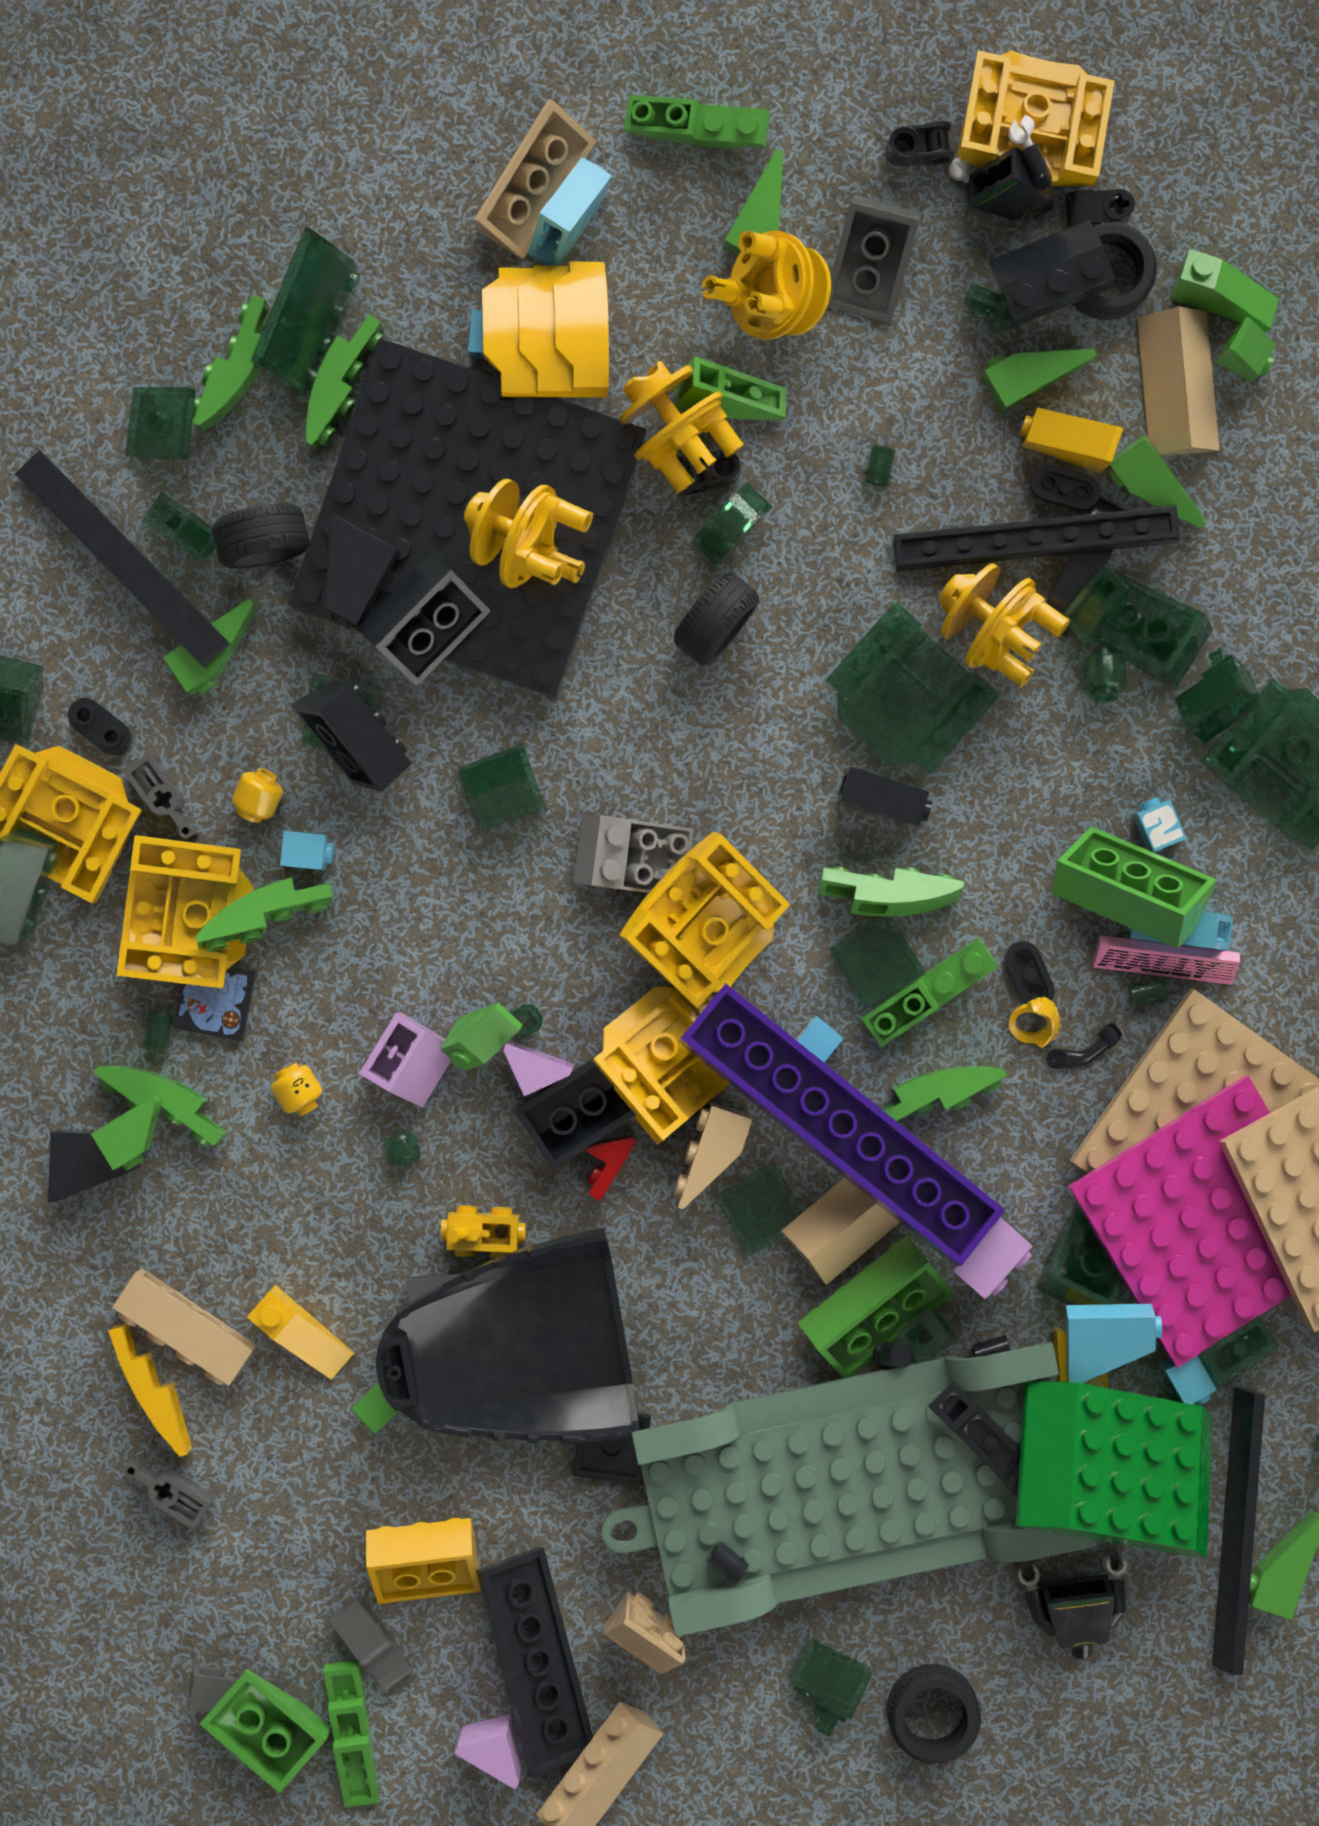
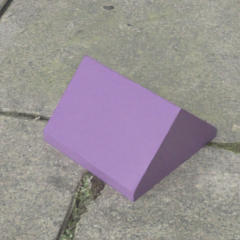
(534, 1068)
(492, 1748)

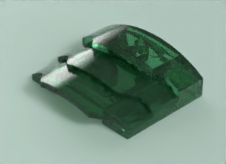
(907, 693)
(1274, 761)

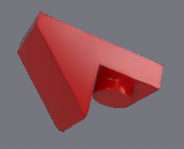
(613, 1154)

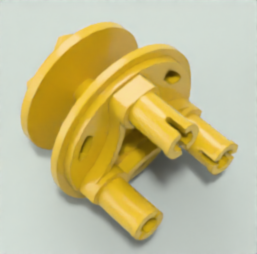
(774, 285)
(681, 429)
(525, 533)
(966, 596)

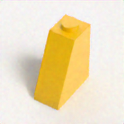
(1071, 438)

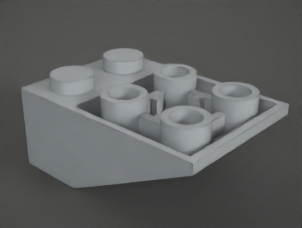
(627, 852)

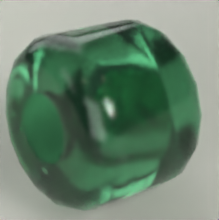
(402, 1148)

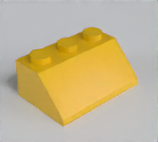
(422, 1560)

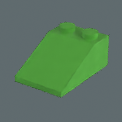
(266, 1729)

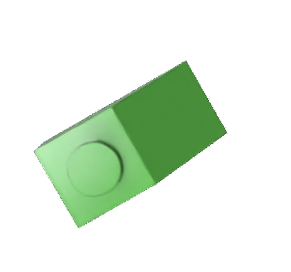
(1247, 351)
(479, 1036)
(129, 1134)

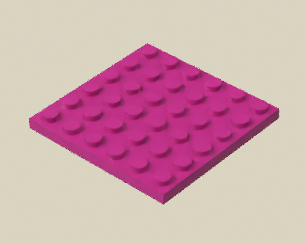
(1184, 1226)

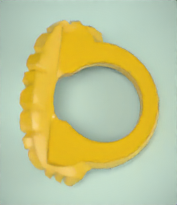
(1045, 1036)

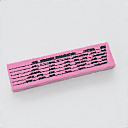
(1165, 960)

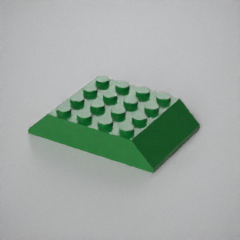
(1115, 1467)

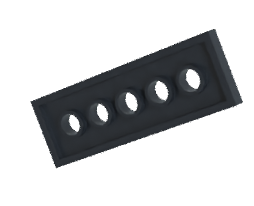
(515, 1652)

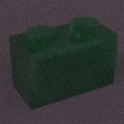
(1238, 1352)

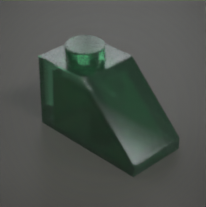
(181, 527)

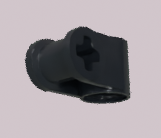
(927, 142)
(1095, 205)
(710, 478)

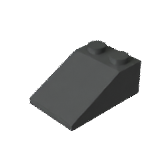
(873, 258)

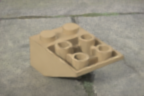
(718, 1145)
(645, 1633)

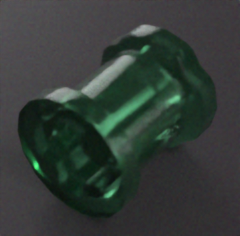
(532, 1014)

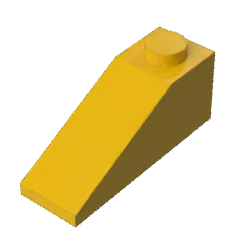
(300, 1333)

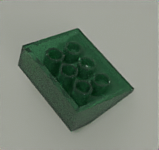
(305, 314)

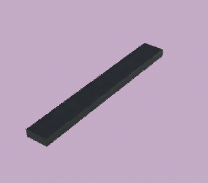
(1036, 538)
(122, 559)
(1238, 1530)

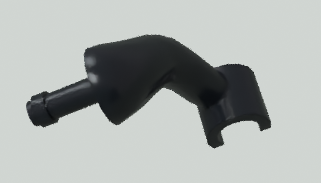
(1064, 1058)

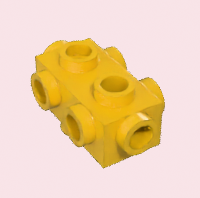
(473, 1231)

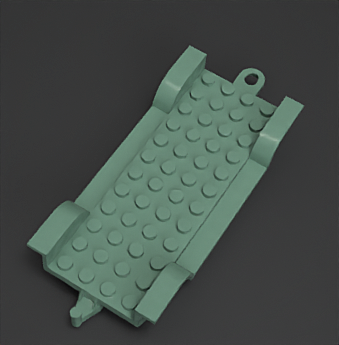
(832, 1488)

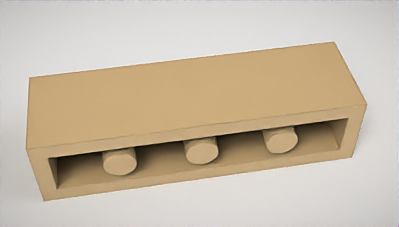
(184, 1327)
(602, 1769)

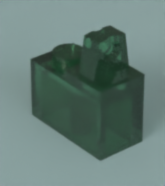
(1219, 698)
(833, 1678)

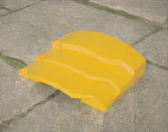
(1060, 98)
(548, 330)
(72, 805)
(168, 901)
(705, 919)
(650, 1066)

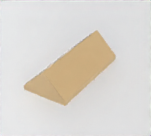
(532, 178)
(1178, 381)
(838, 1229)

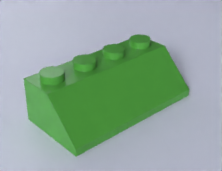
(1133, 886)
(874, 1307)

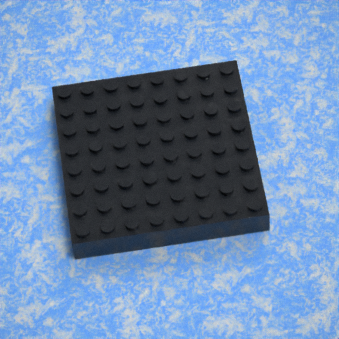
(417, 456)

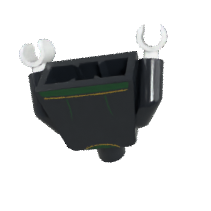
(1011, 182)
(1078, 1609)

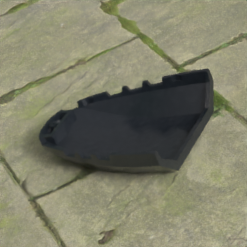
(517, 1349)

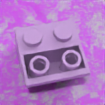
(407, 1060)
(994, 1258)

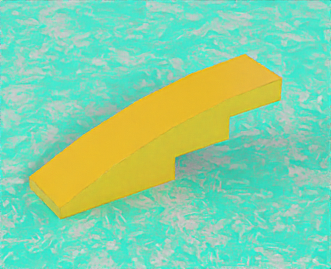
(157, 1400)

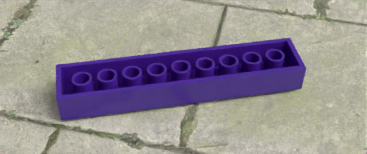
(841, 1126)

